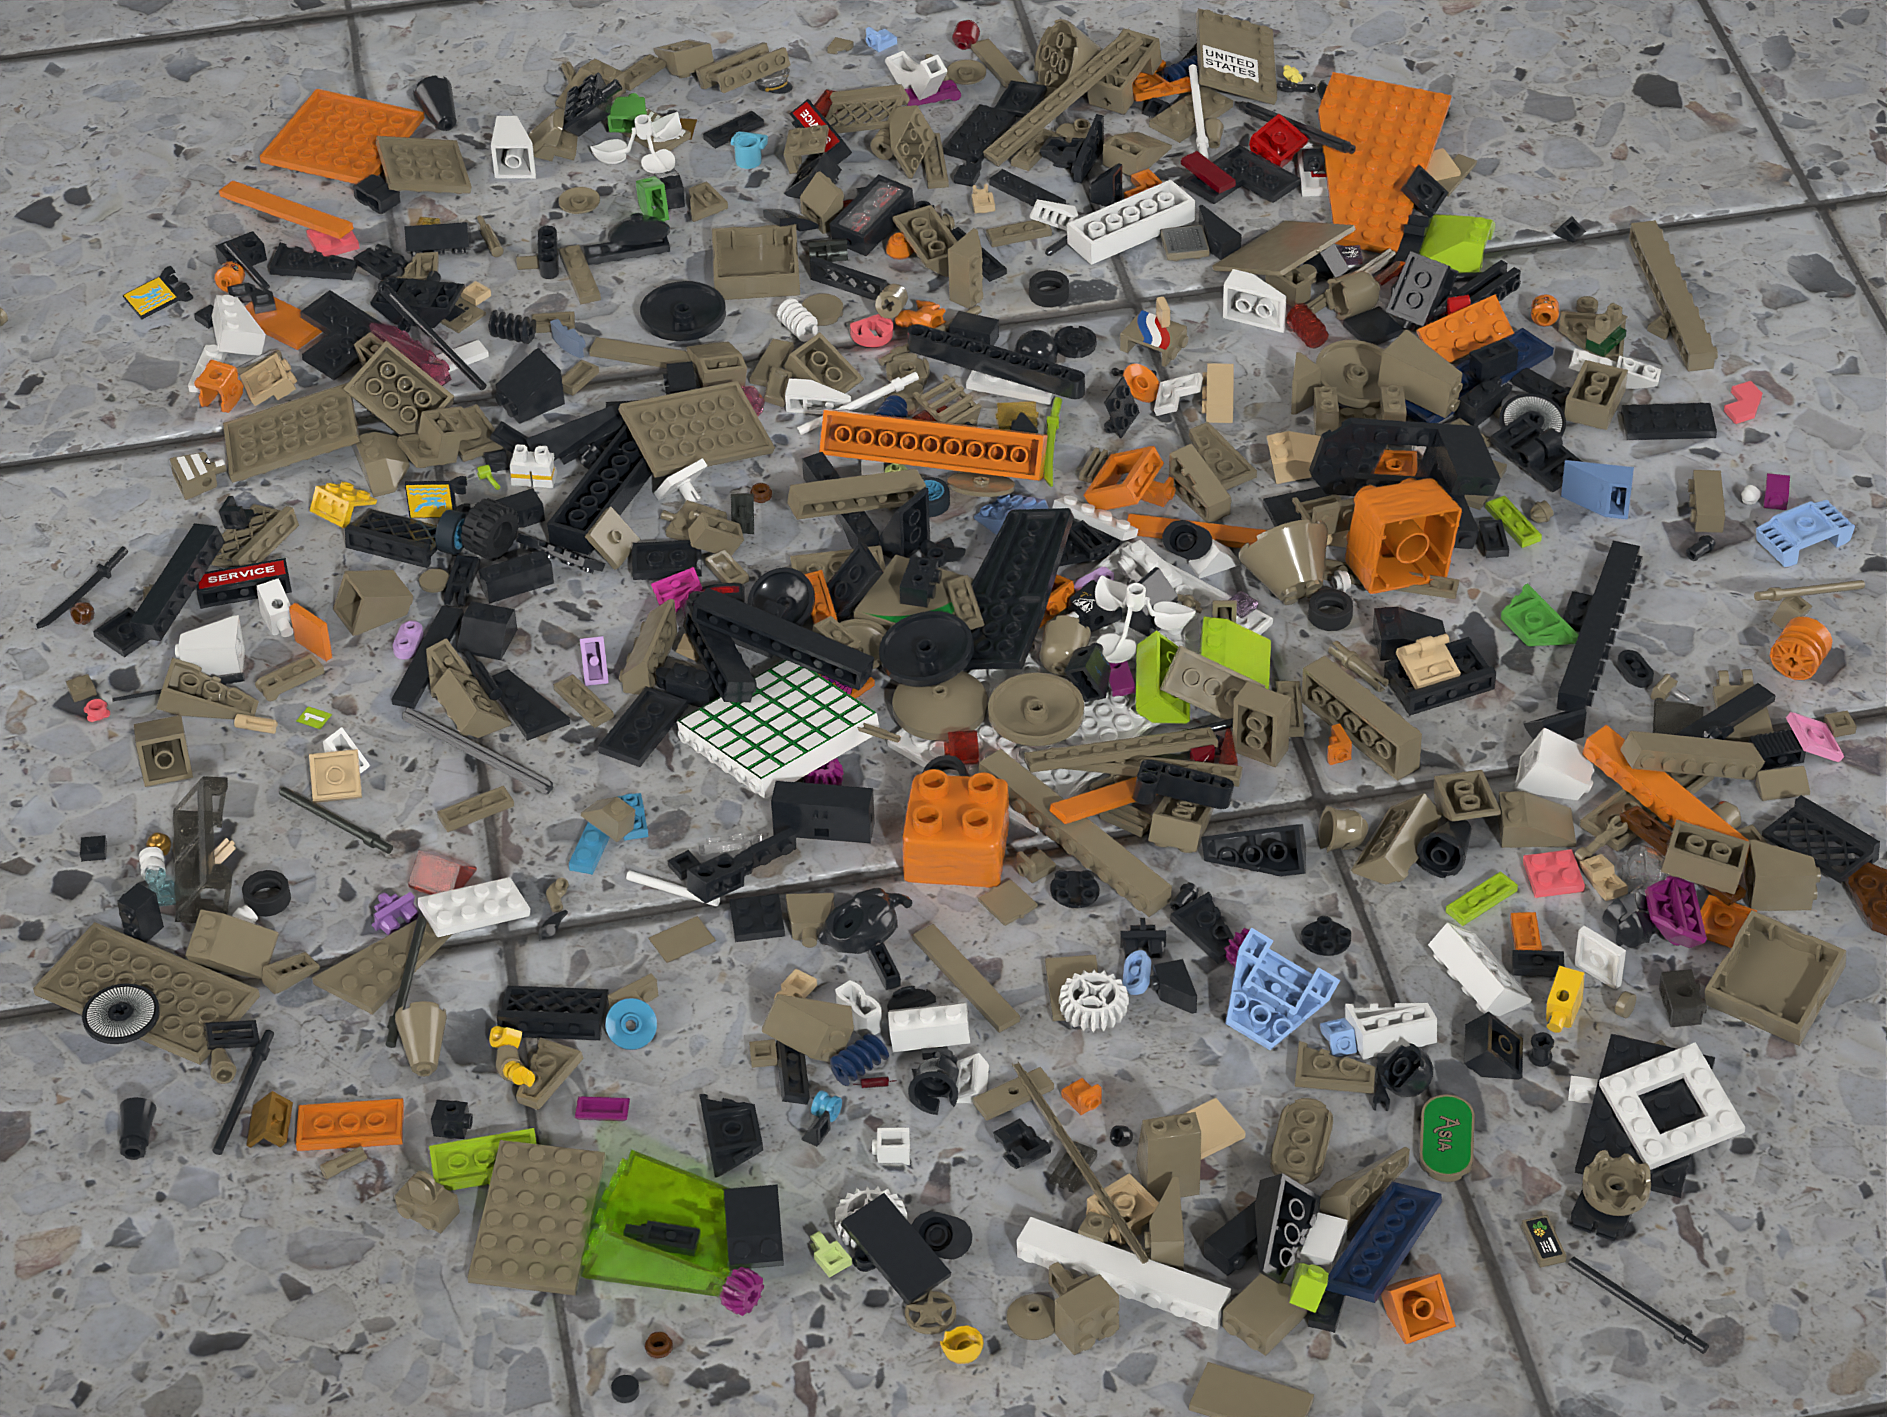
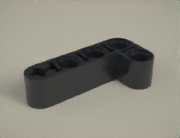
(1182, 784)

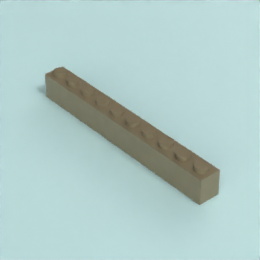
(1672, 296)
(1080, 838)

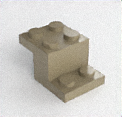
(439, 437)

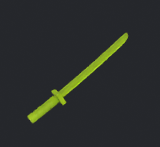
(1052, 425)

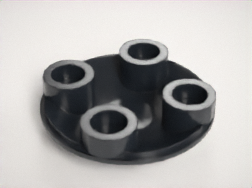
(1074, 888)
(1326, 937)

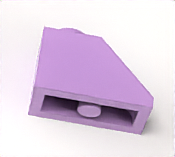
(594, 661)

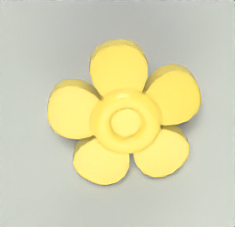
(1292, 74)

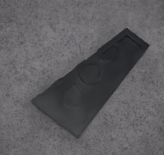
(305, 264)
(568, 557)
(527, 707)

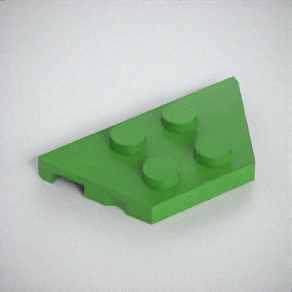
(1536, 620)

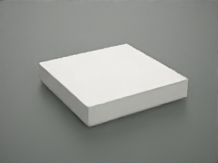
(1600, 957)

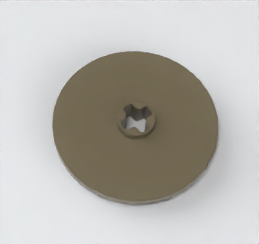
(980, 484)

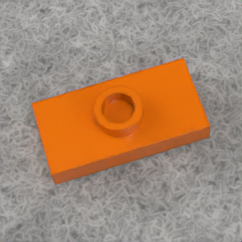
(1525, 931)

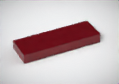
(1208, 172)

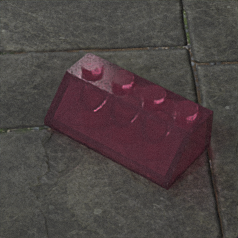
(414, 351)

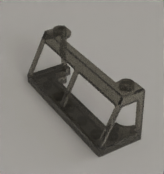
(194, 842)

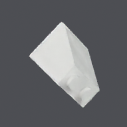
(512, 149)
(214, 647)
(1554, 768)

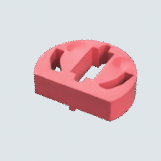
(881, 325)

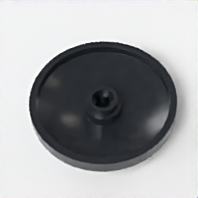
(683, 311)
(926, 648)

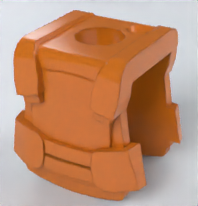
(226, 384)

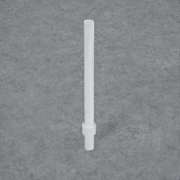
(1201, 140)
(896, 385)

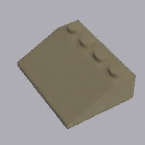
(397, 390)

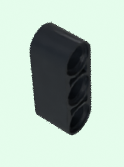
(548, 252)

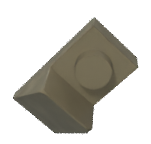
(642, 989)

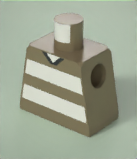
(196, 473)

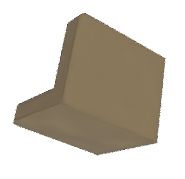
(1789, 609)

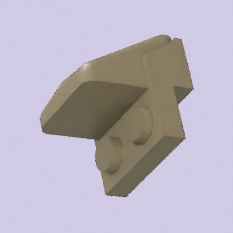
(551, 138)

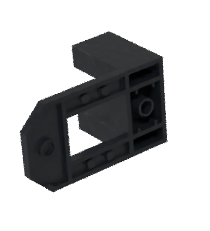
(1452, 457)

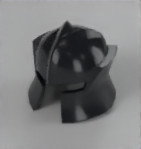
(1635, 928)
(933, 1078)

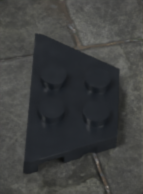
(730, 1132)

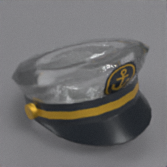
(776, 82)

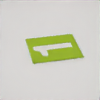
(314, 717)

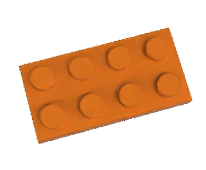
(1467, 329)

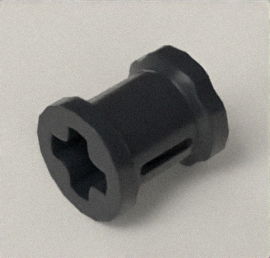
(1541, 1052)

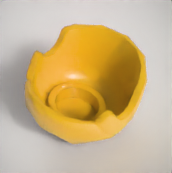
(962, 1344)

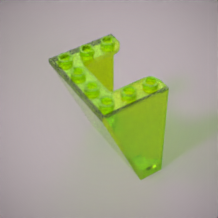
(664, 1194)

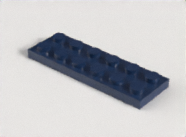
(1383, 1242)

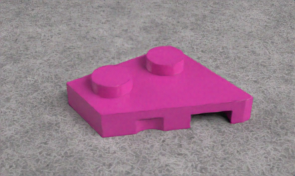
(677, 587)

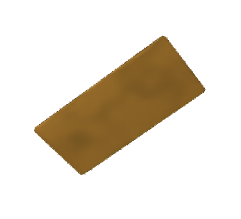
(689, 125)

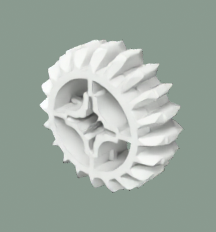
(1092, 1006)
(855, 1202)

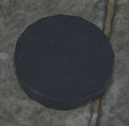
(1075, 341)

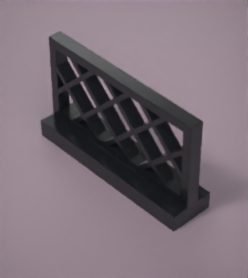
(387, 544)
(1832, 830)
(554, 1023)

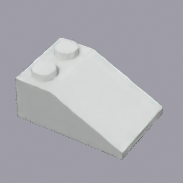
(1253, 302)

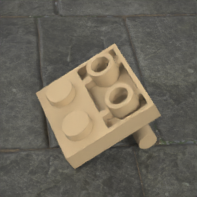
(1428, 661)

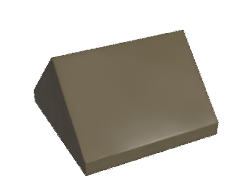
(1305, 378)

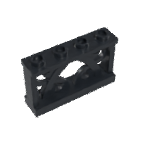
(1448, 691)

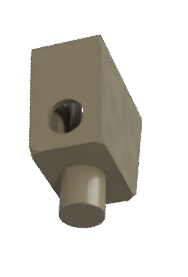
(807, 915)

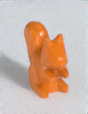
(926, 314)

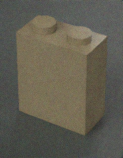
(1262, 1314)

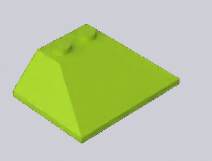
(1458, 241)

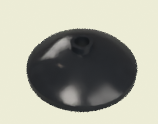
(638, 230)
(785, 587)

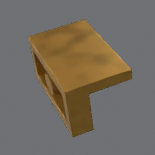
(270, 1120)

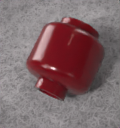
(965, 34)

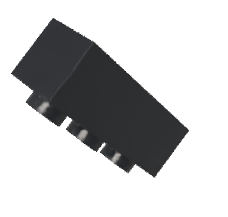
(885, 967)

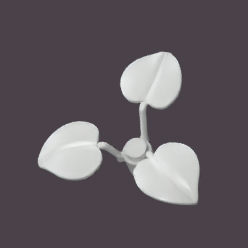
(665, 128)
(1113, 594)

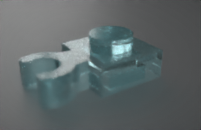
(163, 888)

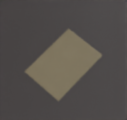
(682, 939)

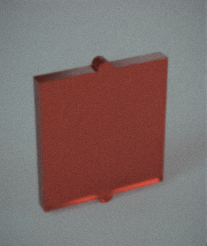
(1389, 273)

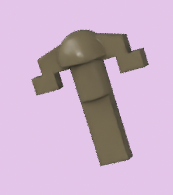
(1189, 601)

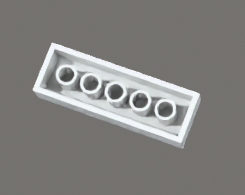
(1130, 222)

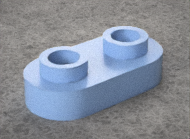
(1137, 972)

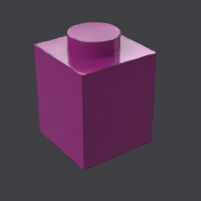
(1776, 491)

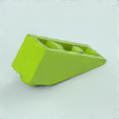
(1308, 1286)

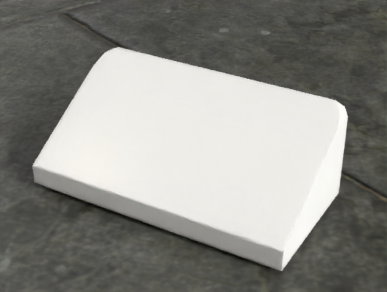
(971, 1078)

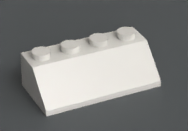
(1478, 971)

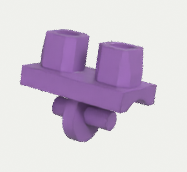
(391, 908)

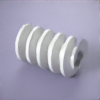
(797, 319)

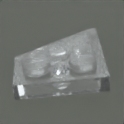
(735, 842)

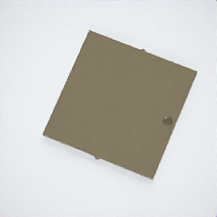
(1284, 248)

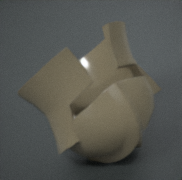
(1341, 829)

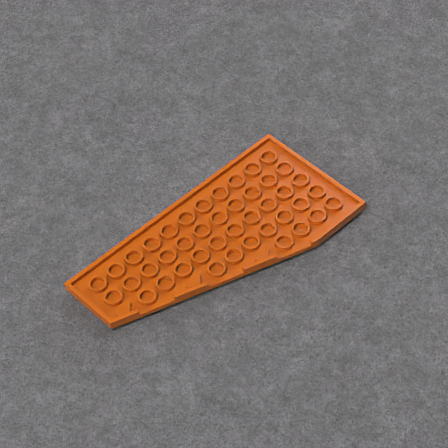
(1392, 135)

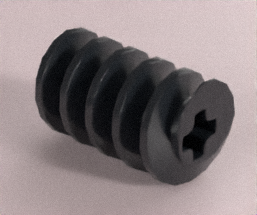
(512, 328)

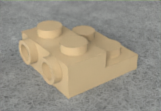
(269, 379)
(1132, 1202)

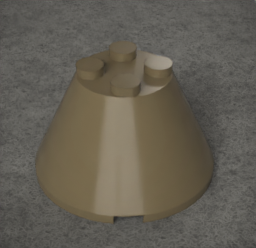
(1062, 53)
(1289, 559)

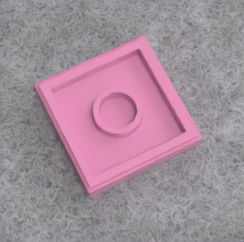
(1815, 737)

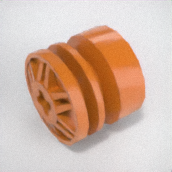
(1801, 648)

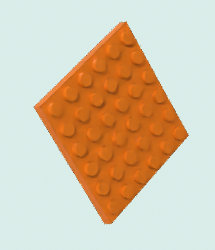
(337, 136)

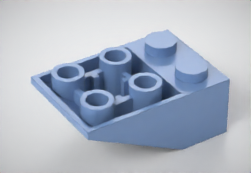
(1598, 487)
(994, 514)

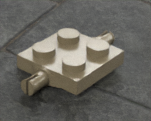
(680, 521)

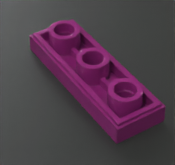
(1121, 680)

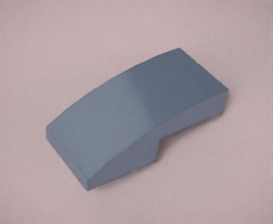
(567, 339)

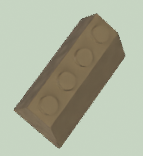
(927, 237)
(650, 649)
(1396, 840)

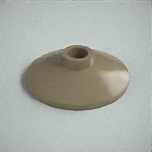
(966, 72)
(579, 200)
(1032, 1324)

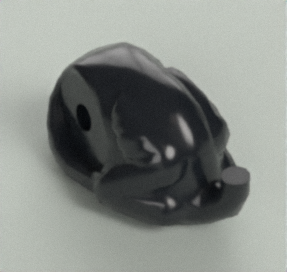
(862, 921)

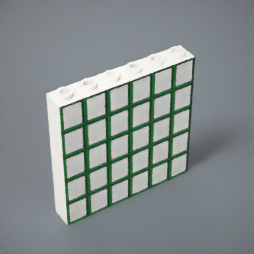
(784, 732)

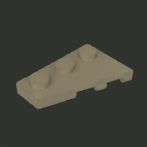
(551, 1068)

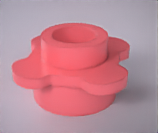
(96, 710)

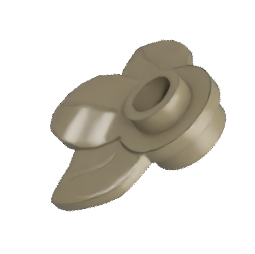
(1078, 129)

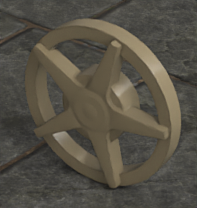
(931, 1313)

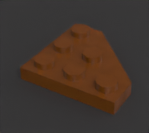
(1870, 892)

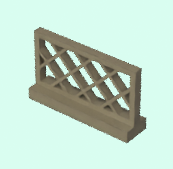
(862, 100)
(257, 546)

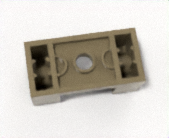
(1115, 89)
(1329, 416)

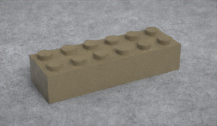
(1364, 717)

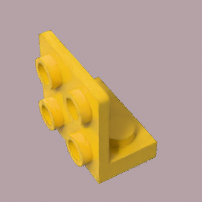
(337, 502)

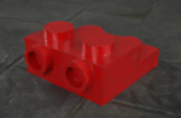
(1278, 141)

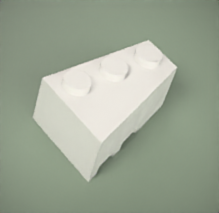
(235, 327)
(1389, 1027)

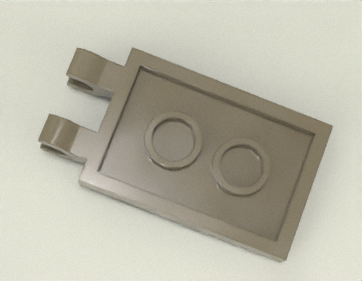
(1723, 692)

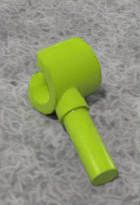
(485, 472)

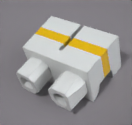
(533, 467)

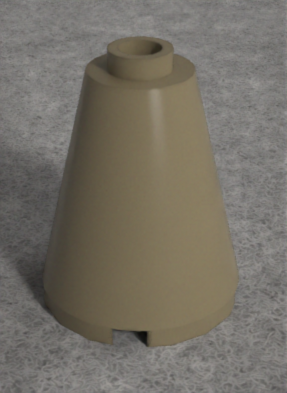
(422, 1035)

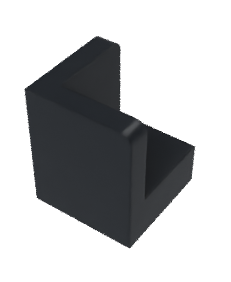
(235, 516)

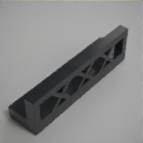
(846, 278)

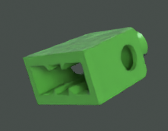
(624, 113)
(652, 193)

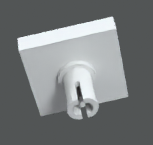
(682, 481)

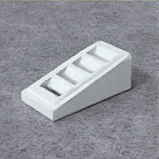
(1067, 212)

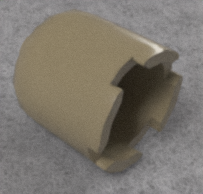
(1352, 294)
(1060, 641)

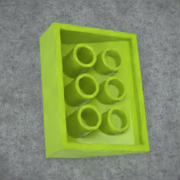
(1236, 648)

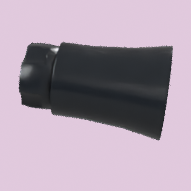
(136, 1125)

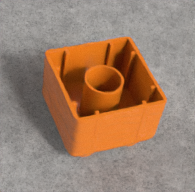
(1401, 532)
(956, 829)

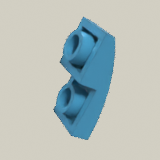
(640, 826)

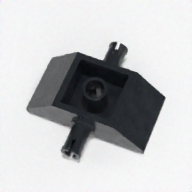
(589, 103)
(427, 297)

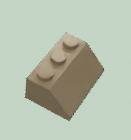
(966, 270)
(469, 705)

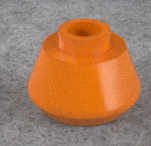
(898, 247)

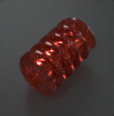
(1307, 326)

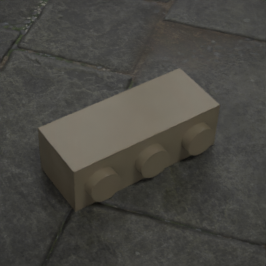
(1707, 501)

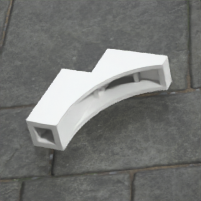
(922, 77)

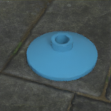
(635, 1011)

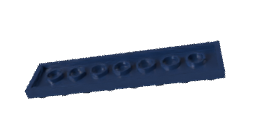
(1530, 353)

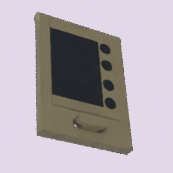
(462, 316)

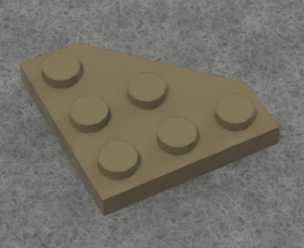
(1575, 327)

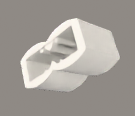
(865, 1009)

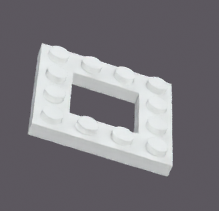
(1656, 1148)

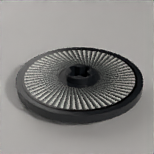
(1536, 408)
(102, 1015)

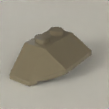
(381, 462)

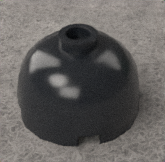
(1037, 345)
(1407, 1071)

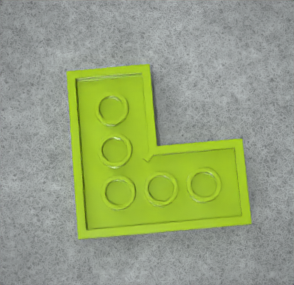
(471, 1160)

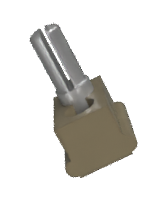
(1667, 687)

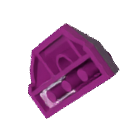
(1676, 911)

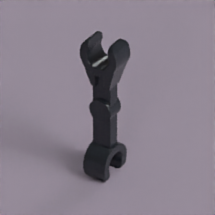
(1381, 1094)

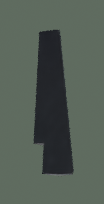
(570, 437)

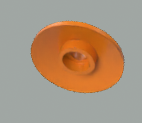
(1142, 382)

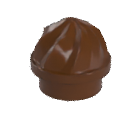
(82, 613)

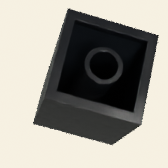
(531, 388)

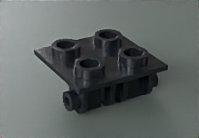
(1121, 409)

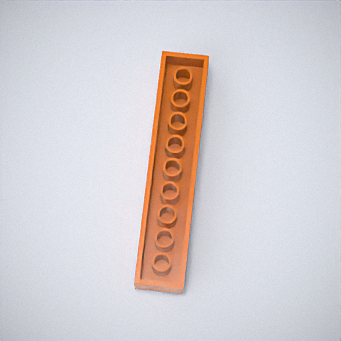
(933, 444)

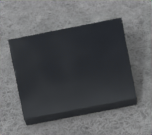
(1567, 724)

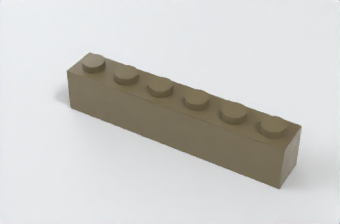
(854, 493)
(1692, 755)

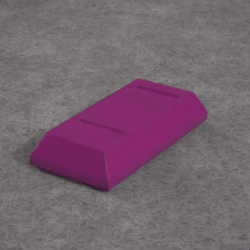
(602, 1108)

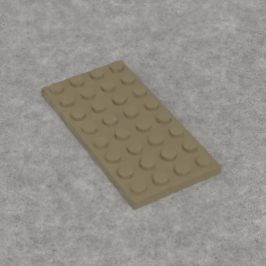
(185, 991)

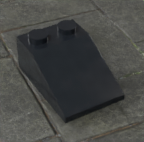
(907, 527)
(1401, 627)
(753, 1227)

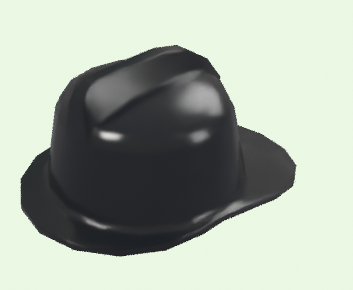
(1187, 539)
(944, 1233)

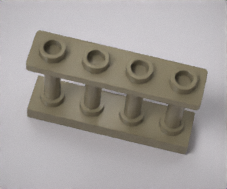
(743, 67)

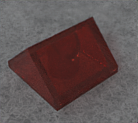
(439, 873)

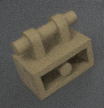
(714, 533)

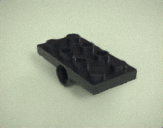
(1535, 450)

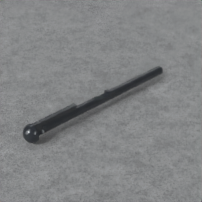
(385, 289)

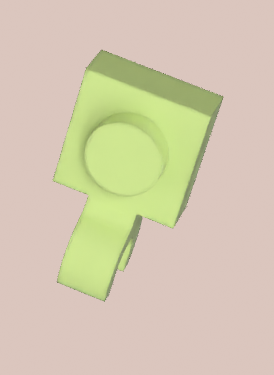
(830, 1257)

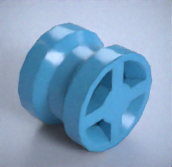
(825, 1102)

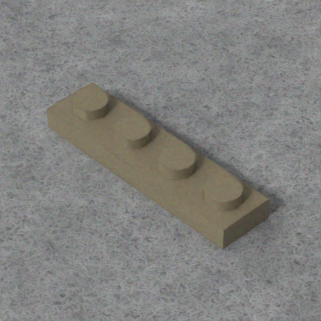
(579, 274)

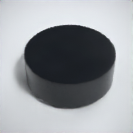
(625, 1388)

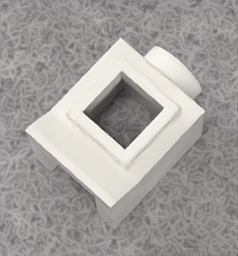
(892, 1145)

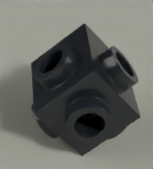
(451, 1119)

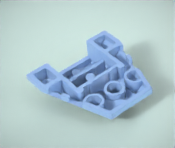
(1272, 993)

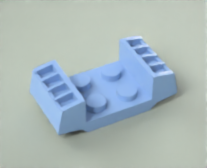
(1801, 528)

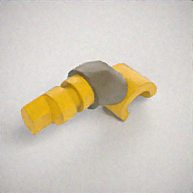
(507, 1061)

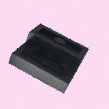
(785, 217)

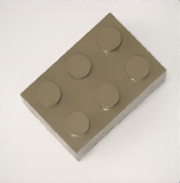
(1596, 394)
(1261, 724)
(1705, 857)

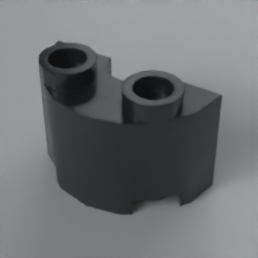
(1060, 151)
(1021, 1144)

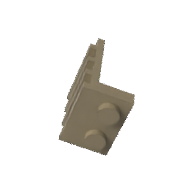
(959, 413)
(1330, 509)

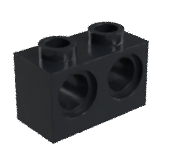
(248, 245)
(715, 877)

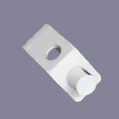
(276, 617)

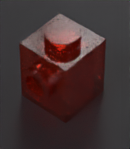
(963, 746)

